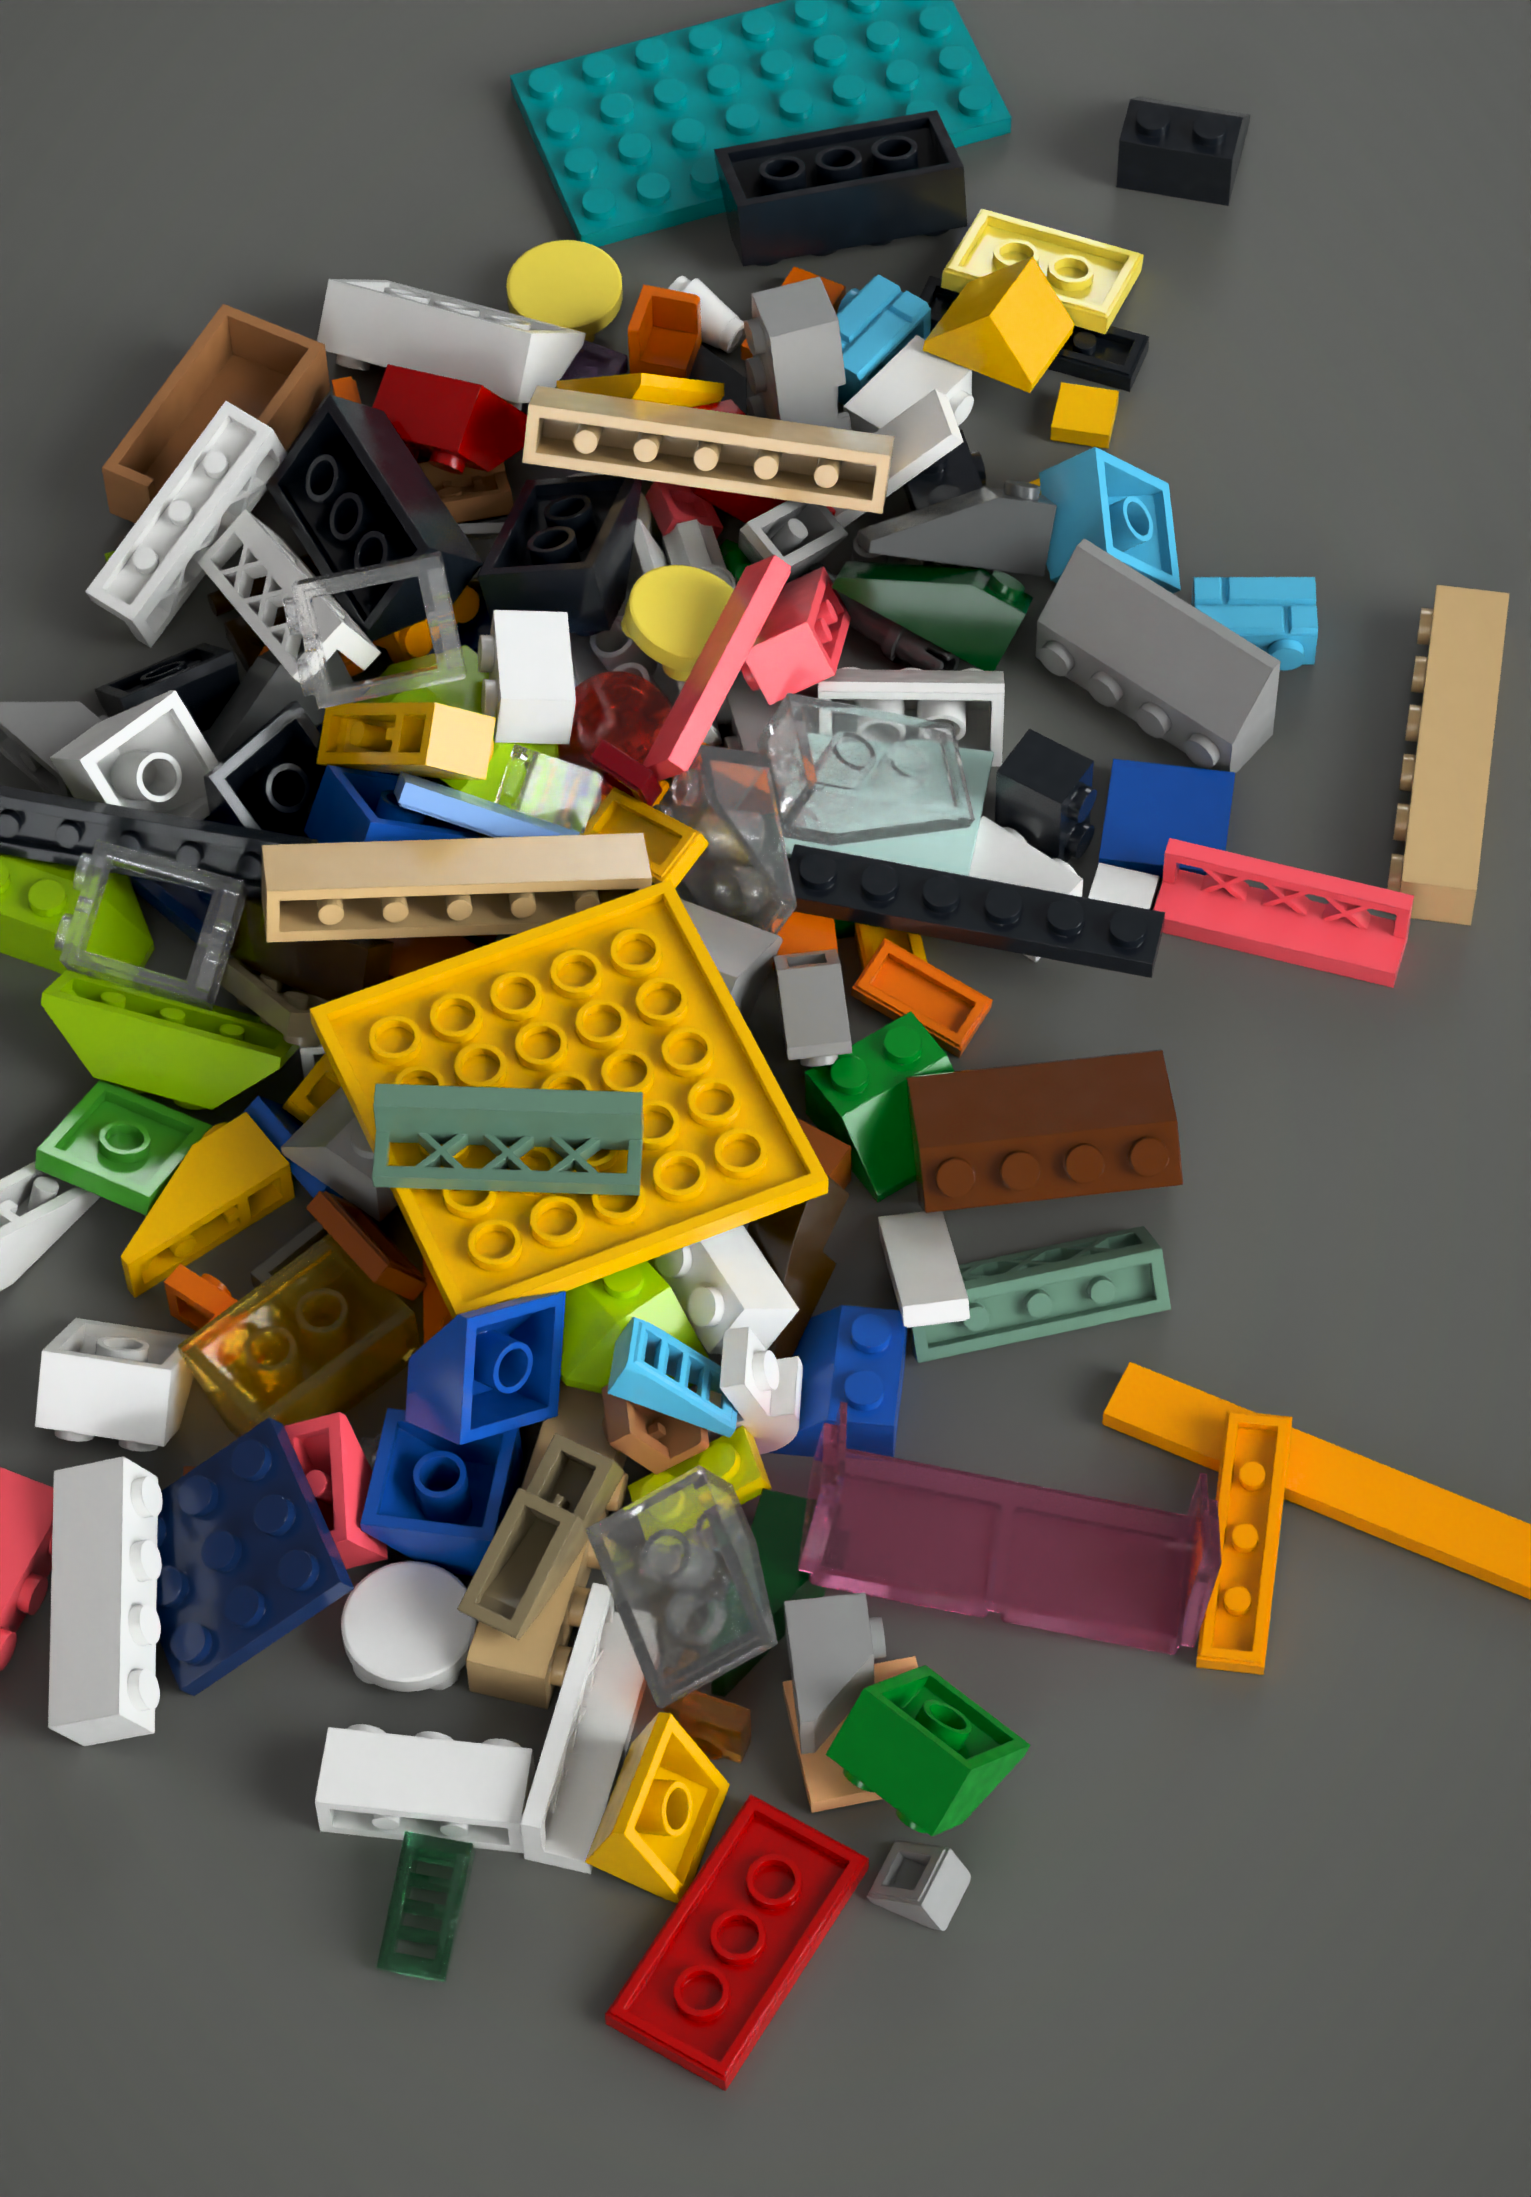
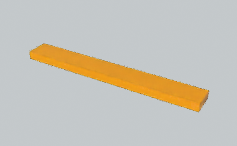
(1335, 1482)

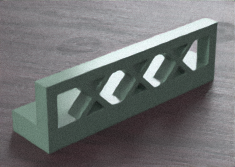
(508, 1118)
(1051, 1293)

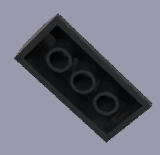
(842, 188)
(365, 503)

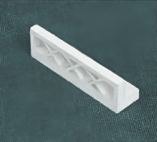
(204, 495)
(270, 556)
(584, 1740)

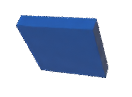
(1159, 803)

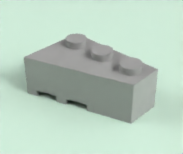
(795, 356)

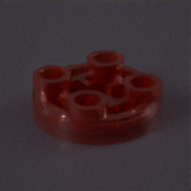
(619, 710)

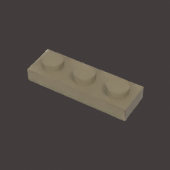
(274, 1002)

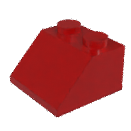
(450, 420)

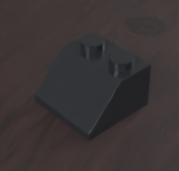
(1180, 150)

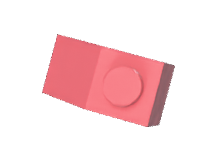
(339, 1482)

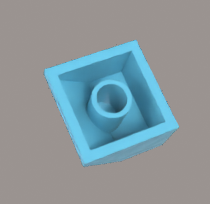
(1115, 510)

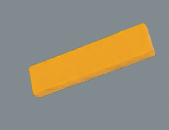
(1249, 1525)

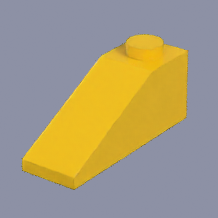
(408, 738)
(213, 1195)

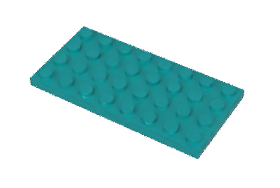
(639, 122)

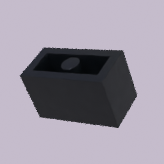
(1047, 796)

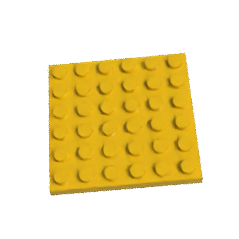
(590, 1005)

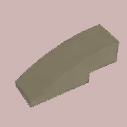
(540, 1536)

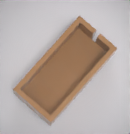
(234, 360)

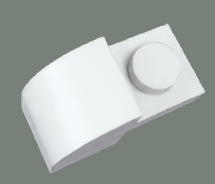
(760, 1389)

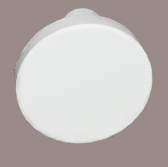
(406, 1627)

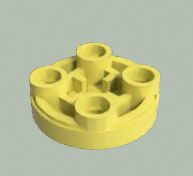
(566, 286)
(674, 615)

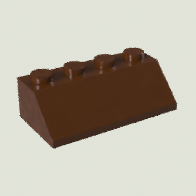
(1043, 1131)

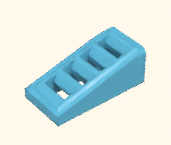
(639, 1372)

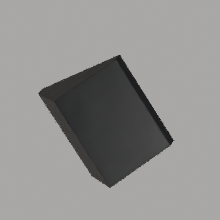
(200, 676)
(269, 777)

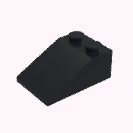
(565, 550)

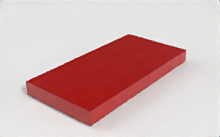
(737, 1942)

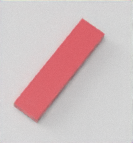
(717, 667)

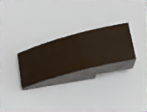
(315, 967)
(793, 1247)

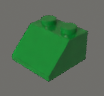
(867, 1104)
(925, 1749)

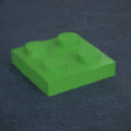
(119, 1146)

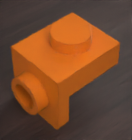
(196, 1298)

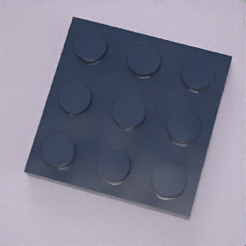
(241, 1557)

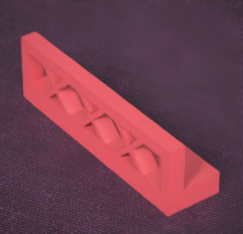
(1281, 919)

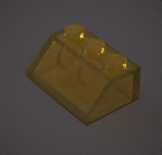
(302, 1343)

